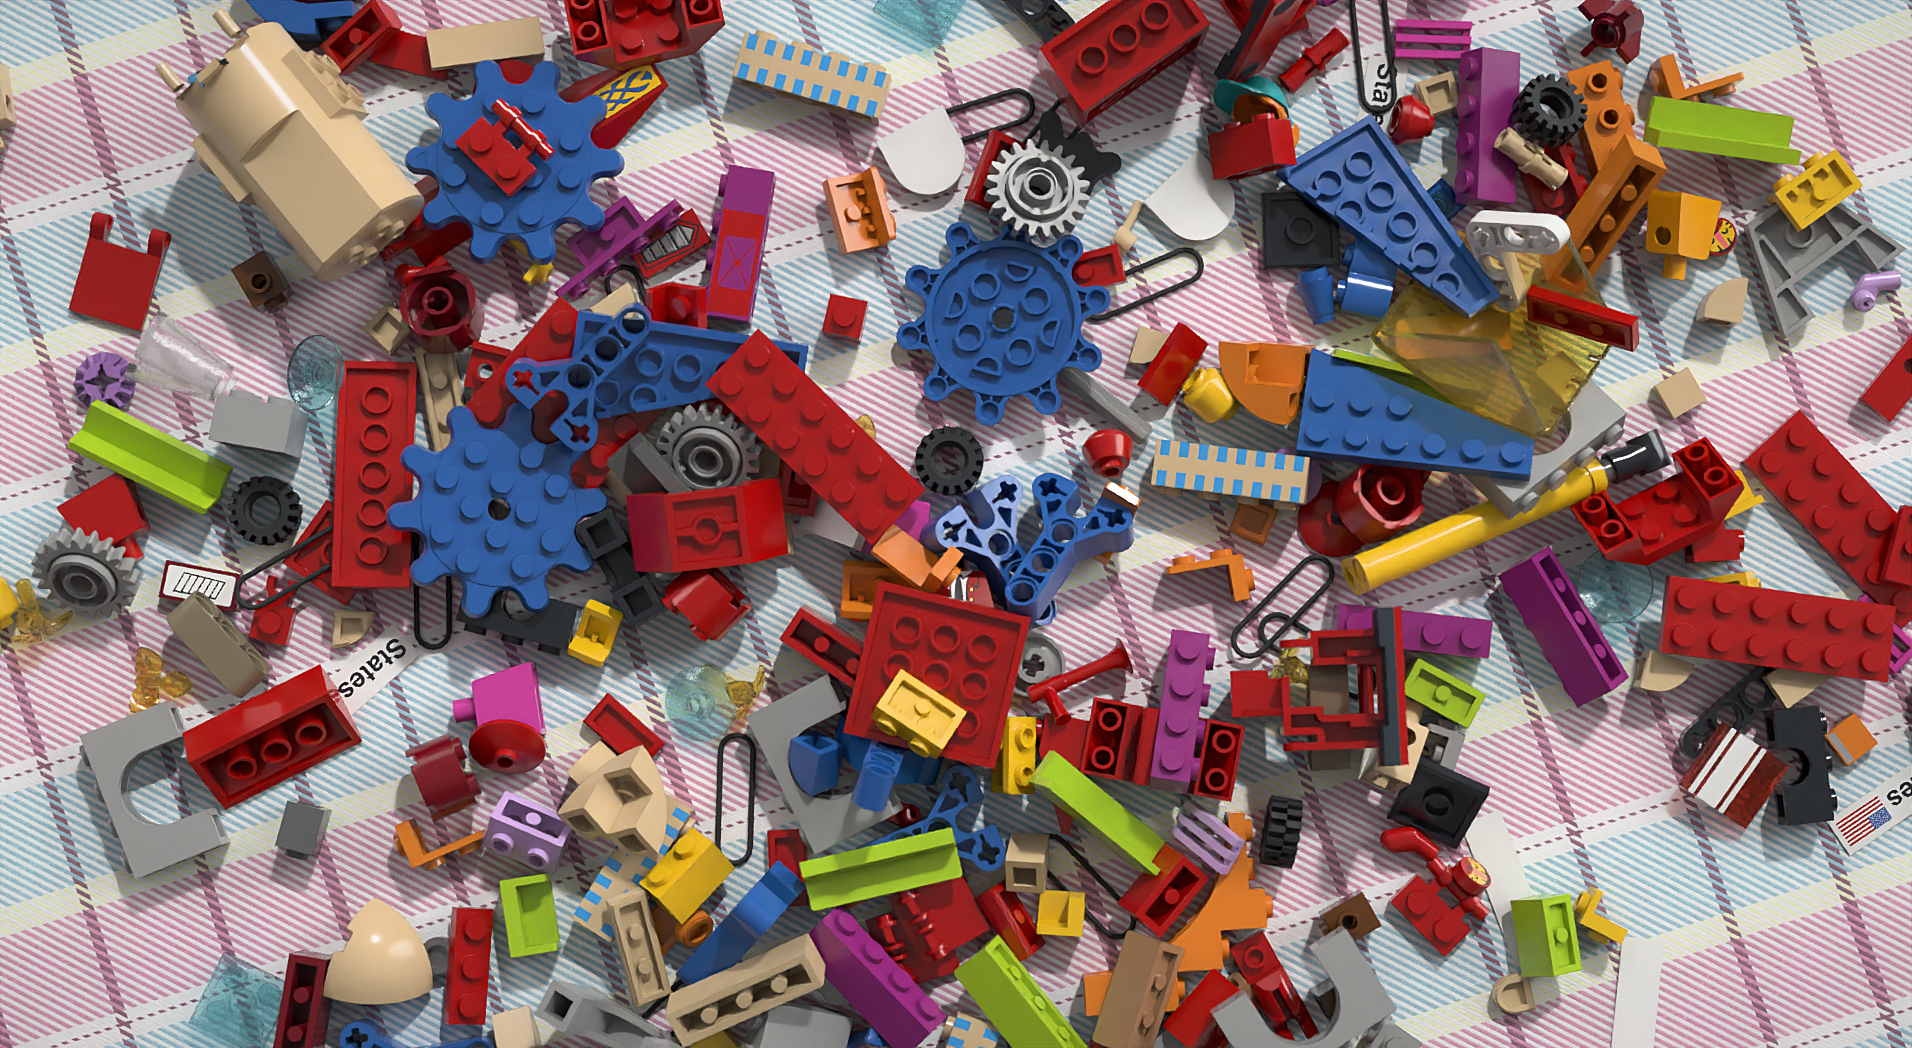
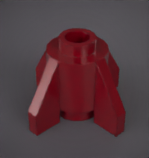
(1616, 23)

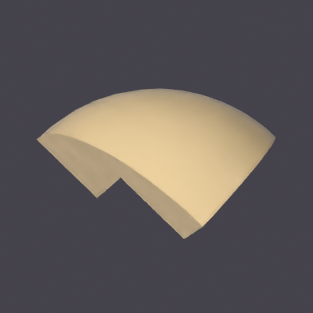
(622, 804)
(380, 960)

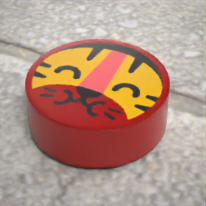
(1723, 239)
(1471, 876)

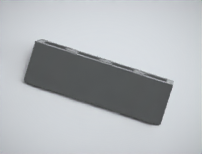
(644, 468)

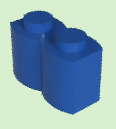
(1367, 282)

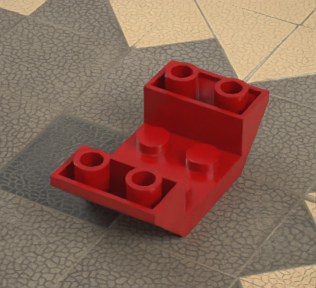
(640, 31)
(1665, 514)
(707, 527)
(1113, 740)

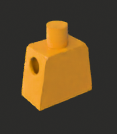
(1680, 229)

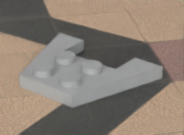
(1789, 255)

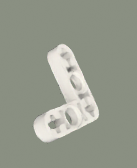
(1491, 235)

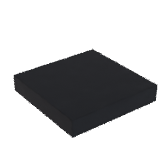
(1297, 233)
(1439, 803)

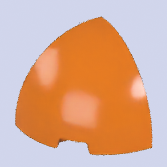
(1266, 376)

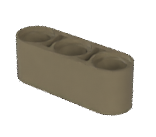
(218, 644)
(1328, 688)

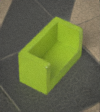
(1442, 692)
(530, 914)
(1546, 935)

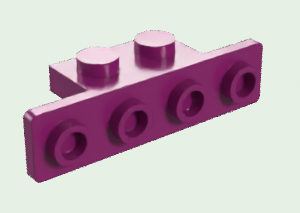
(622, 233)

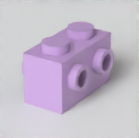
(527, 833)

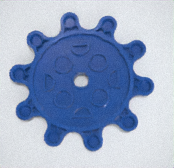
(544, 203)
(1005, 361)
(455, 518)

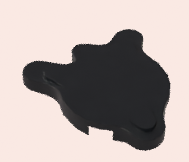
(1096, 163)

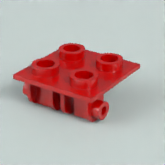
(939, 917)
(892, 937)

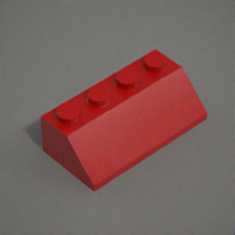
(271, 737)

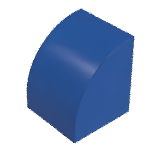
(815, 761)

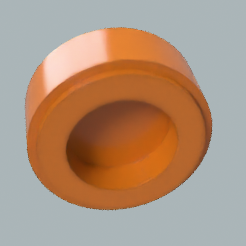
(695, 929)

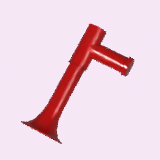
(1048, 689)

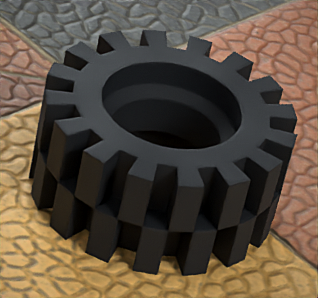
(1559, 98)
(942, 438)
(242, 510)
(1281, 832)

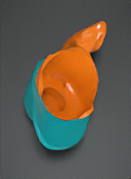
(1253, 97)

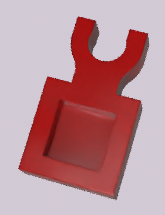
(276, 620)

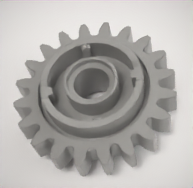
(1024, 209)
(693, 433)
(86, 573)

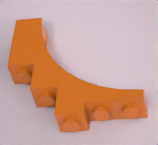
(1227, 906)

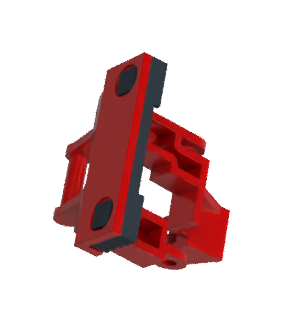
(1261, 29)
(1382, 646)

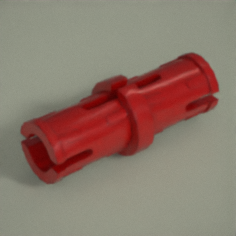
(1313, 60)

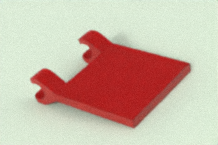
(116, 280)

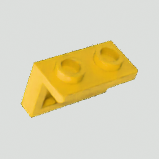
(1015, 757)

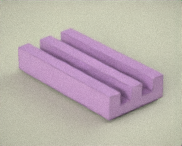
(1185, 821)

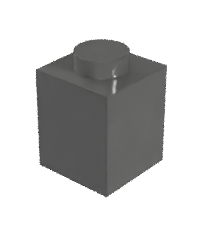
(302, 829)

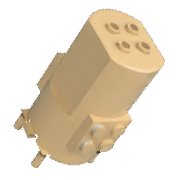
(295, 145)

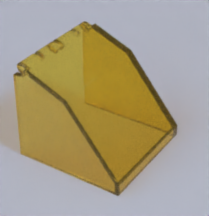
(1498, 358)

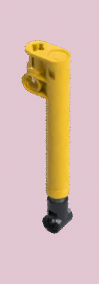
(1486, 522)

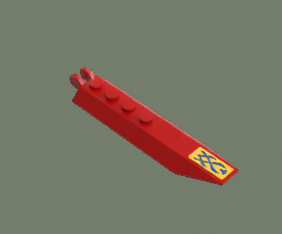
(627, 97)

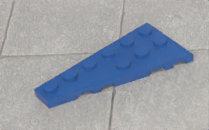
(1379, 199)
(664, 367)
(1380, 422)

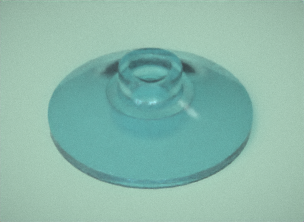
(315, 372)
(1629, 600)
(715, 708)

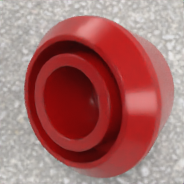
(1410, 121)
(1108, 452)

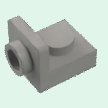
(1451, 744)
(1389, 1037)

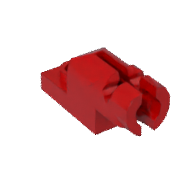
(1272, 985)

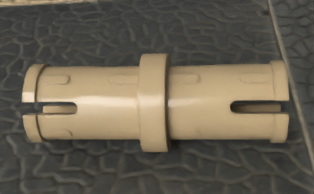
(1531, 158)

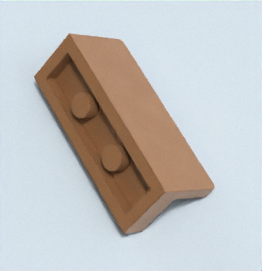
(1138, 992)

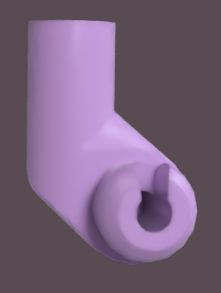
(1870, 285)

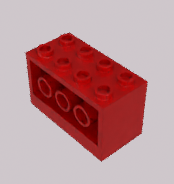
(1118, 52)

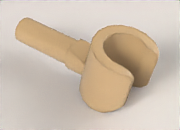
(1123, 236)

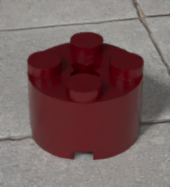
(442, 310)
(442, 776)

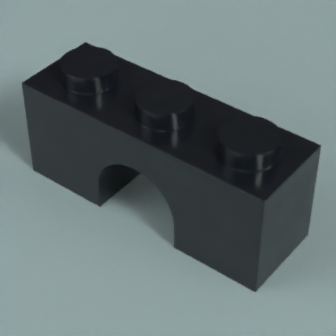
(614, 554)
(551, 628)
(1810, 795)

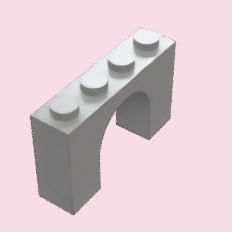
(1589, 425)
(113, 755)
(822, 817)
(1359, 1002)
(593, 1015)
(798, 1027)

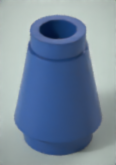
(1317, 294)

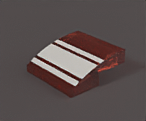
(1733, 775)

